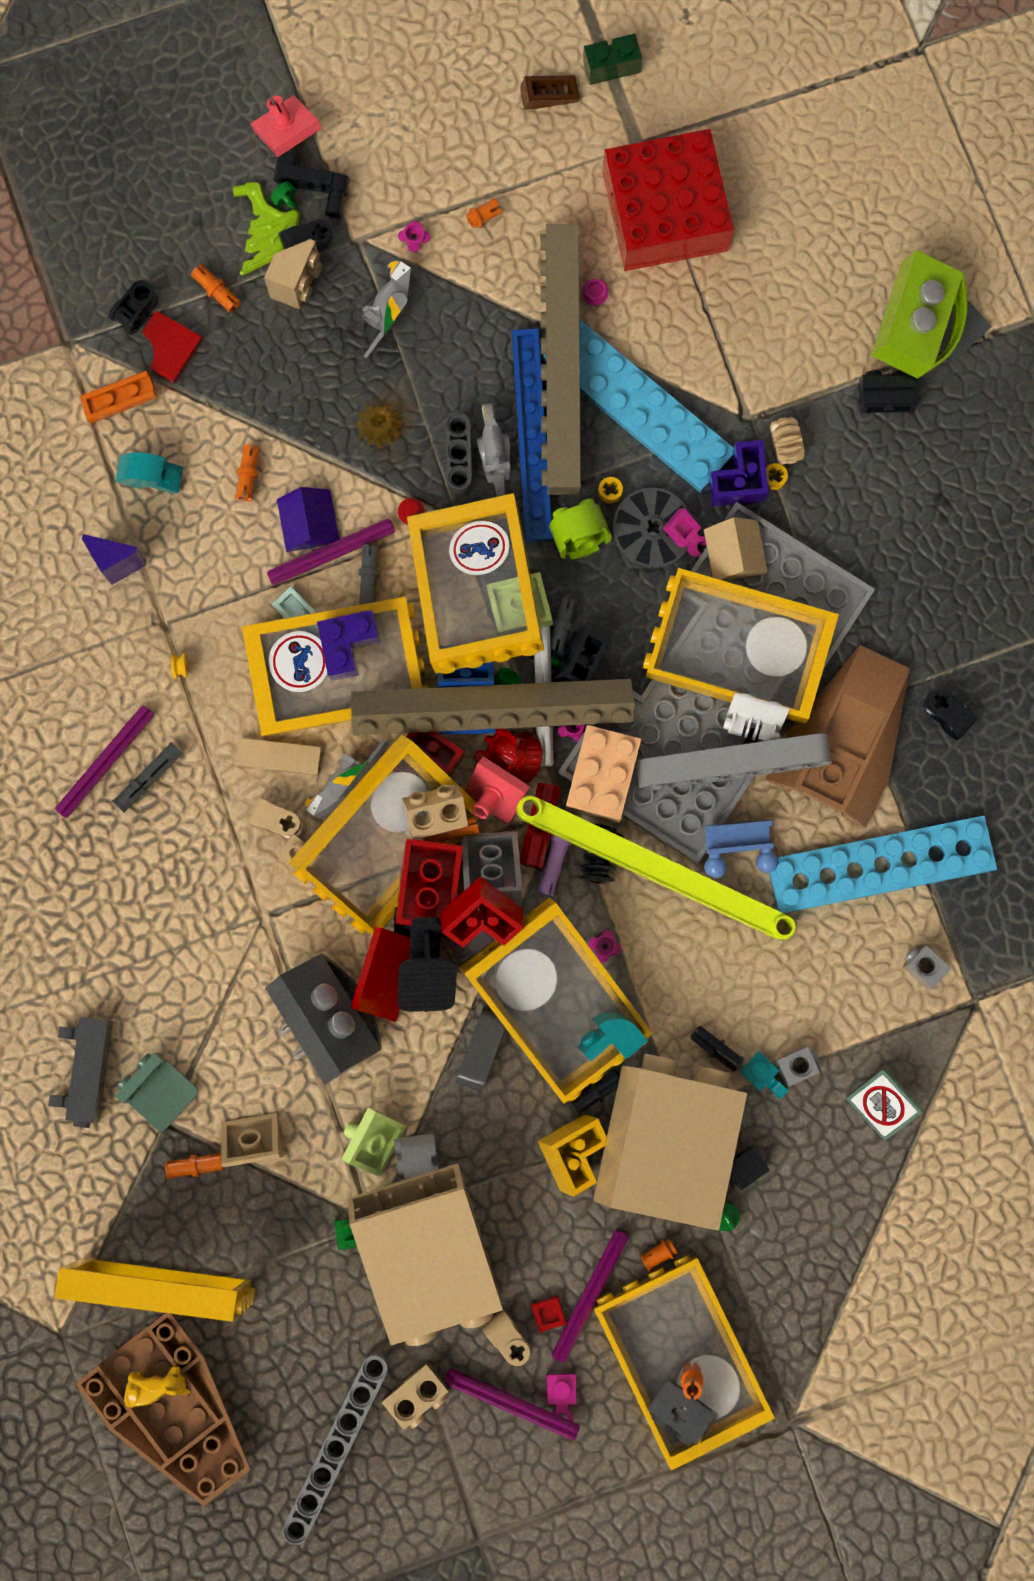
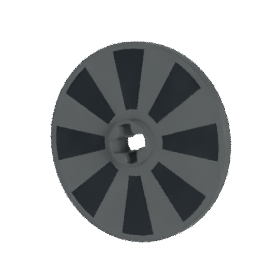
(631, 526)

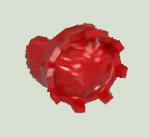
(514, 752)

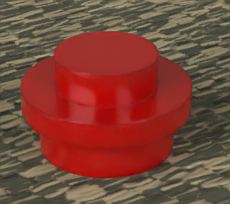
(408, 508)

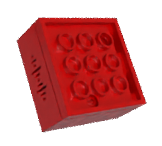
(667, 200)

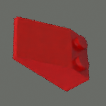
(427, 879)

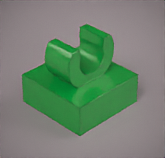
(344, 1235)

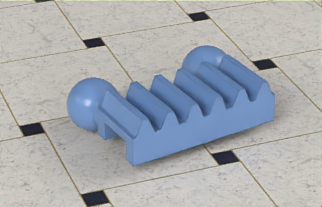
(738, 838)

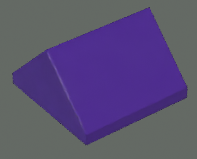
(307, 518)
(114, 558)

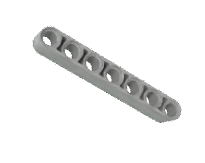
(733, 762)
(329, 1460)

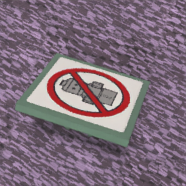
(884, 1104)

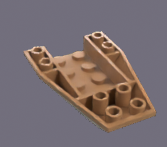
(862, 721)
(181, 1434)

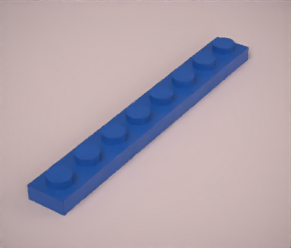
(529, 412)

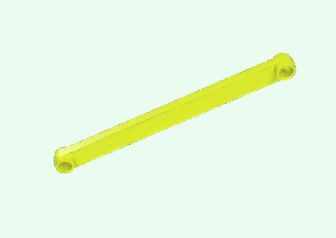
(656, 868)

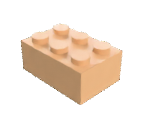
(603, 774)

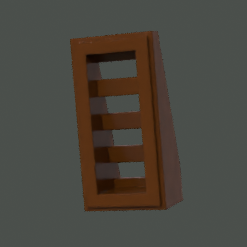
(539, 100)

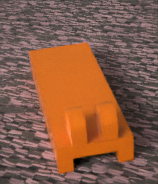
(119, 396)

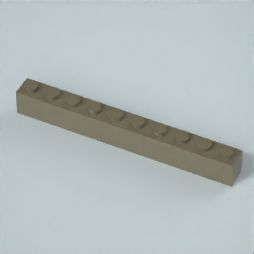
(562, 359)
(492, 707)

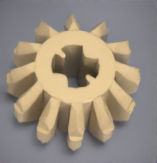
(787, 440)

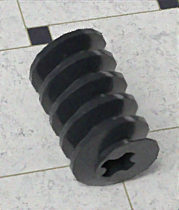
(599, 867)

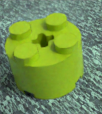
(579, 529)

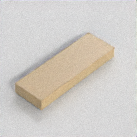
(278, 756)

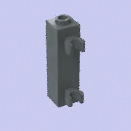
(87, 1072)

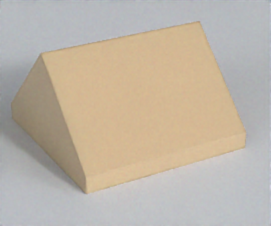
(735, 549)
(250, 1140)

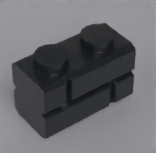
(887, 392)

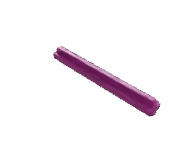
(330, 552)
(104, 761)
(589, 1296)
(512, 1404)

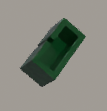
(612, 61)

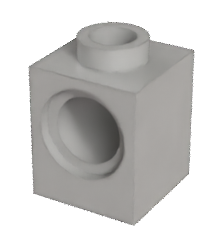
(938, 967)
(786, 1070)

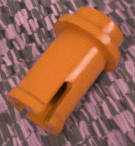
(485, 212)
(658, 1254)

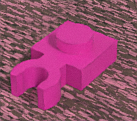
(684, 530)
(561, 1392)

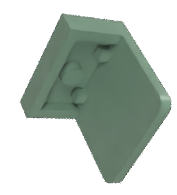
(157, 1091)

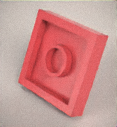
(285, 124)
(495, 791)

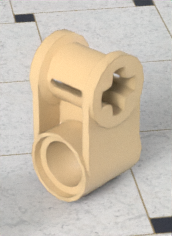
(272, 817)
(503, 1334)

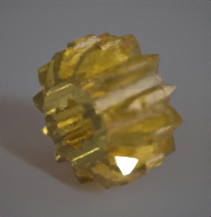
(369, 422)

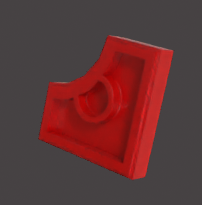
(172, 346)

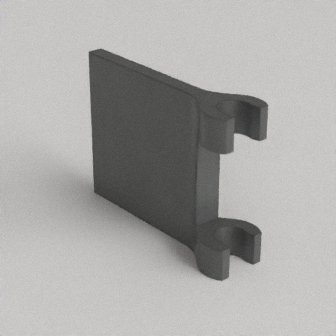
(974, 328)

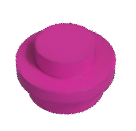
(594, 292)

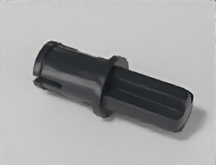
(716, 1048)
(596, 1092)

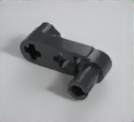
(312, 179)

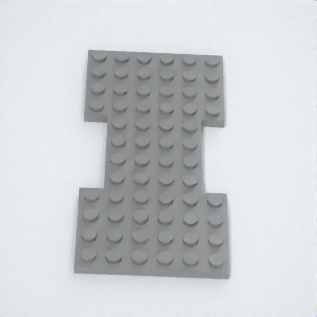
(685, 721)

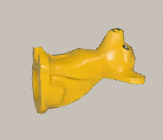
(145, 1391)

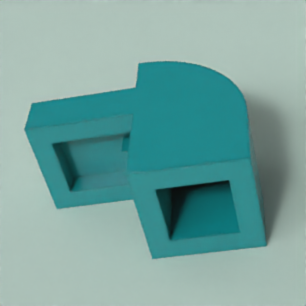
(148, 470)
(613, 1030)

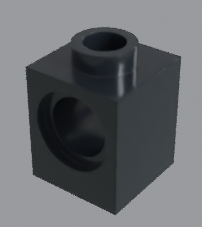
(747, 1168)

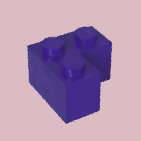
(746, 481)
(341, 636)

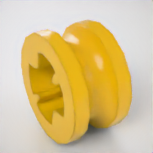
(776, 468)
(609, 481)
(179, 665)

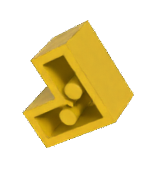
(567, 1153)

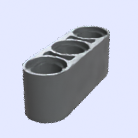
(454, 443)
(481, 1050)

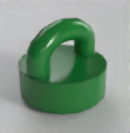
(283, 195)
(506, 676)
(730, 1217)

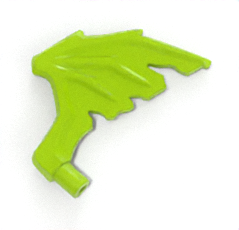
(265, 228)

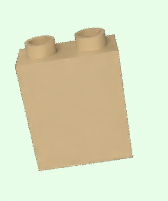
(671, 1143)
(424, 1256)

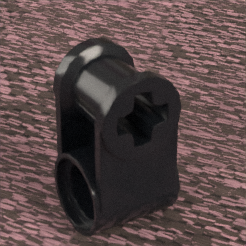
(299, 234)
(134, 309)
(952, 715)

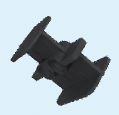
(425, 979)

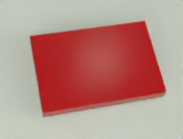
(379, 976)

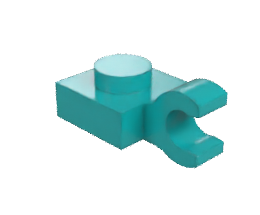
(761, 1073)

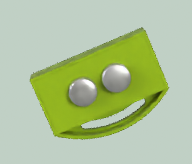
(920, 314)

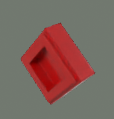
(548, 1313)

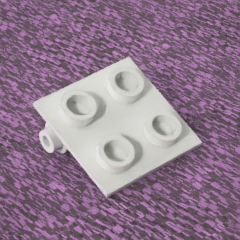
(757, 714)

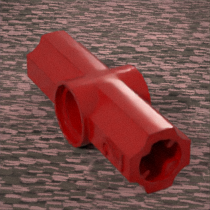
(536, 843)

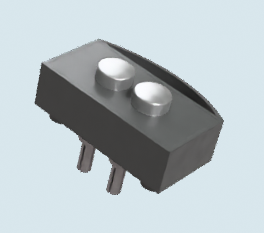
(318, 1011)

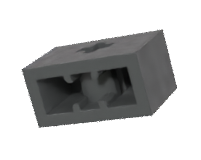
(699, 1414)

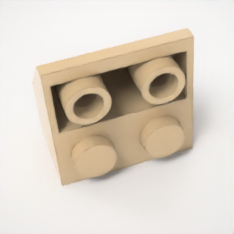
(292, 273)

